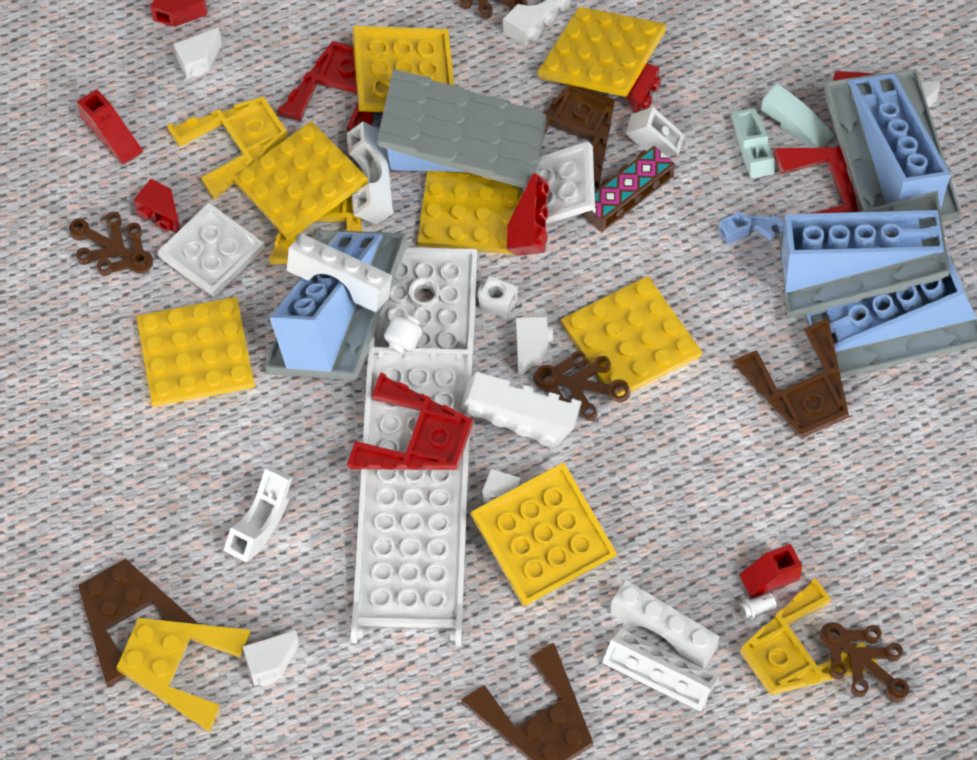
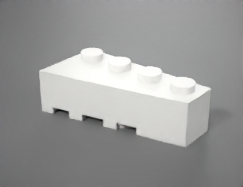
(520, 409)

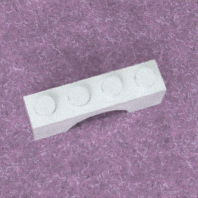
(526, 22)
(374, 199)
(366, 283)
(643, 610)

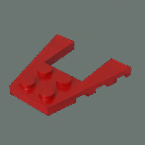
(332, 69)
(800, 158)
(436, 439)

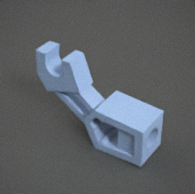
(764, 225)

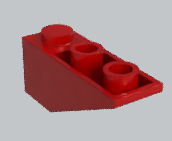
(108, 126)
(528, 223)

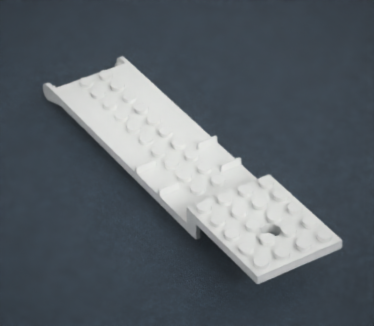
(416, 519)

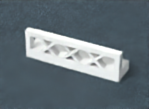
(660, 669)

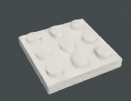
(569, 181)
(211, 250)

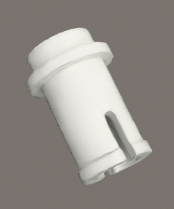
(758, 605)

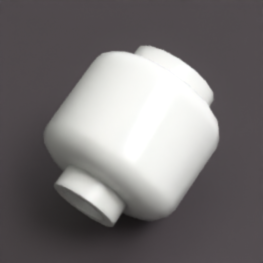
(403, 333)

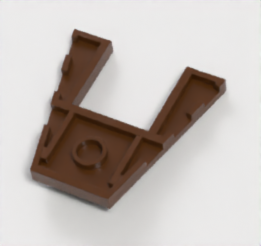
(586, 116)
(810, 403)
(115, 597)
(551, 734)

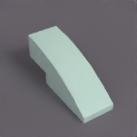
(796, 118)
(753, 143)

